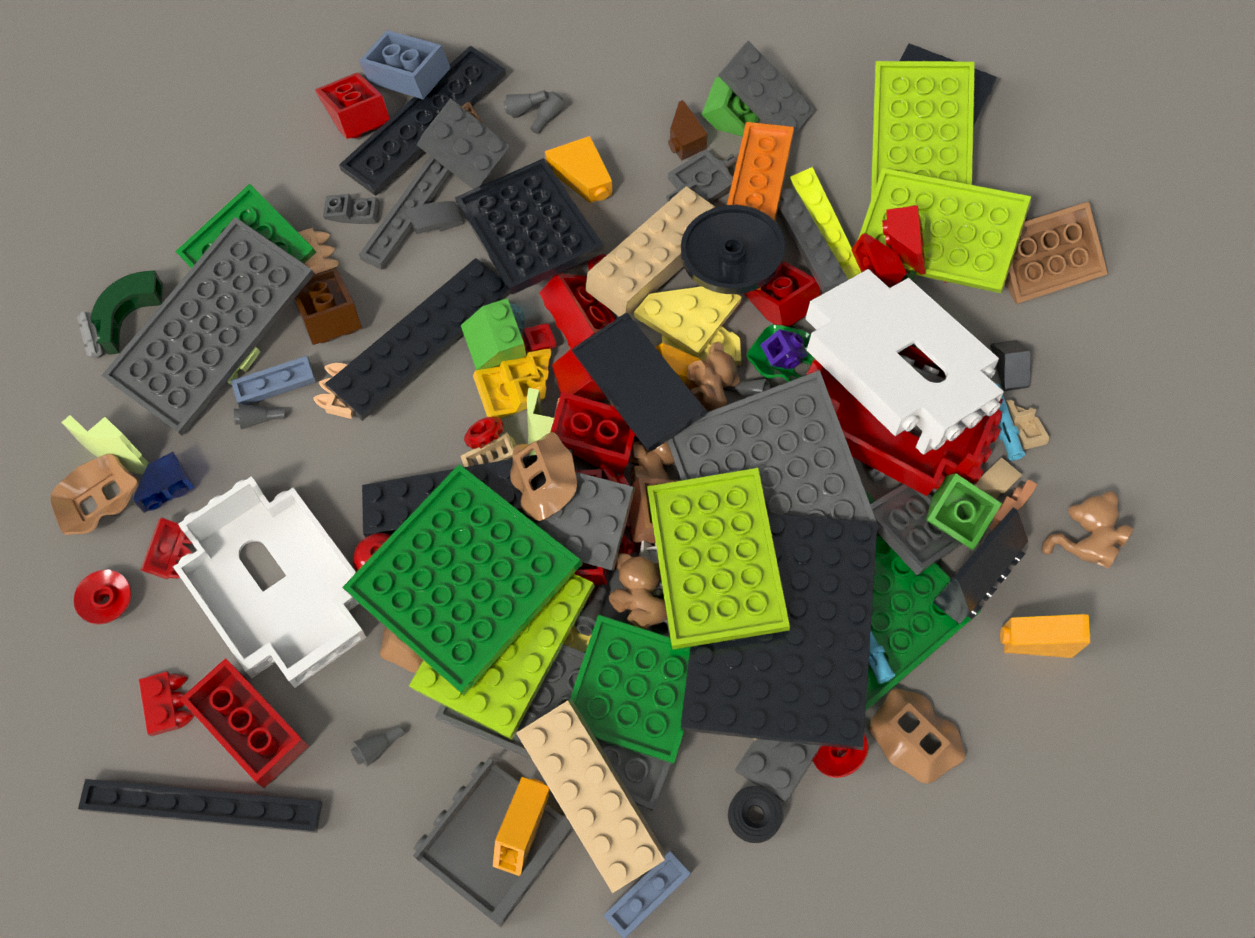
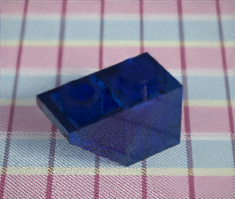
(162, 482)

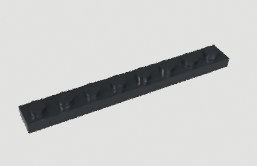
(200, 805)

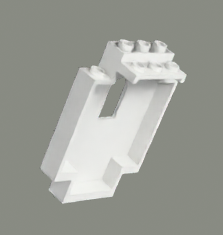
(859, 340)
(295, 622)

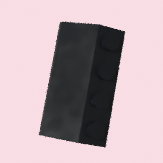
(984, 568)

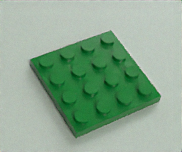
(256, 213)
(633, 689)

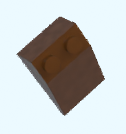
(327, 307)

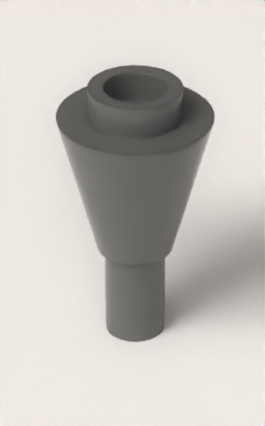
(518, 103)
(547, 110)
(750, 387)
(253, 415)
(588, 616)
(369, 748)

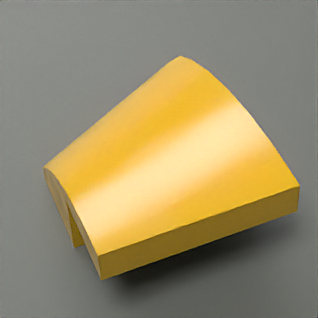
(506, 387)

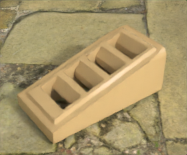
(496, 445)

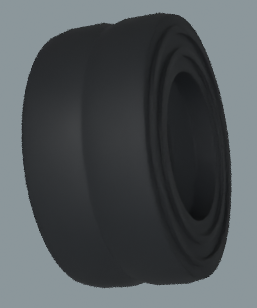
(767, 802)

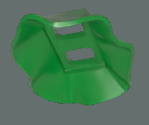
(760, 361)

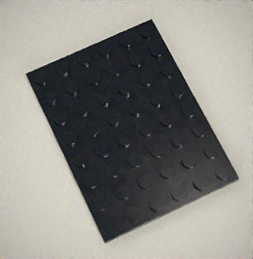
(804, 680)

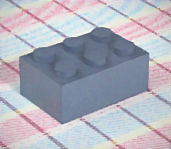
(405, 64)

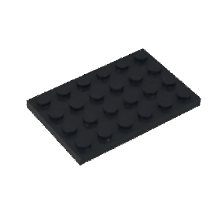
(529, 226)

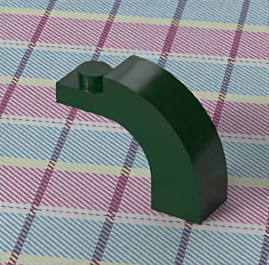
(121, 299)

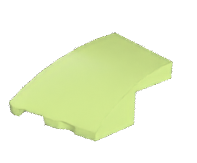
(537, 424)
(107, 439)

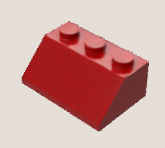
(573, 308)

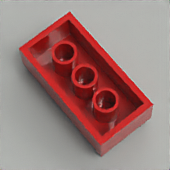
(244, 723)

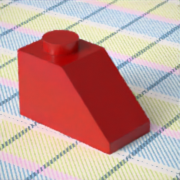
(879, 260)

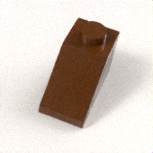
(686, 133)

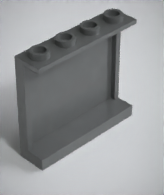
(464, 843)

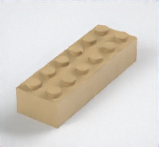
(646, 256)
(592, 795)

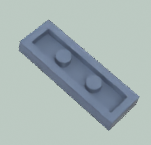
(273, 381)
(646, 895)

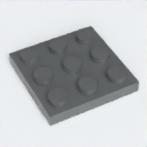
(592, 520)
(904, 528)

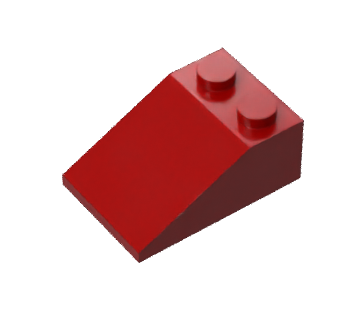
(353, 105)
(785, 296)
(593, 431)

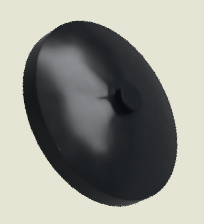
(732, 249)

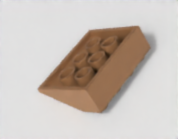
(1055, 253)

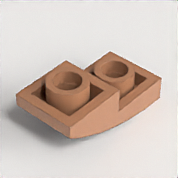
(1017, 501)

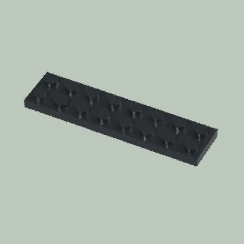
(395, 142)
(415, 340)
(392, 501)

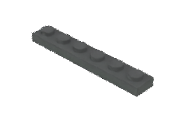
(397, 222)
(810, 241)

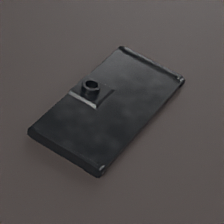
(639, 382)

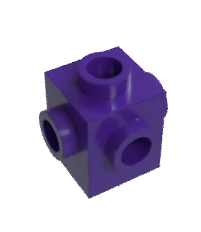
(784, 349)

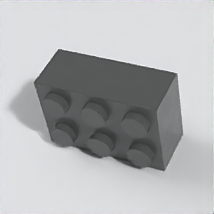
(463, 144)

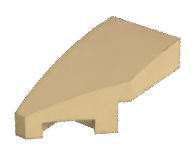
(1031, 429)
(998, 478)

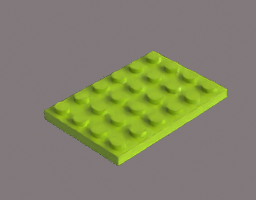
(923, 119)
(965, 227)
(717, 559)
(513, 680)

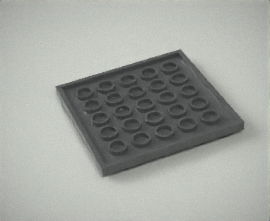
(793, 443)

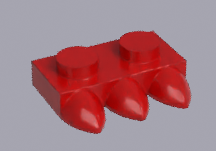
(165, 549)
(161, 703)

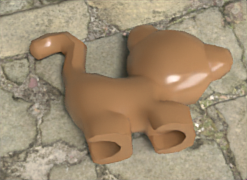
(712, 376)
(650, 462)
(1098, 517)
(639, 578)

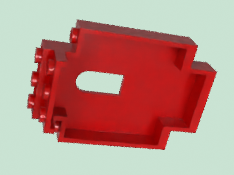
(897, 455)

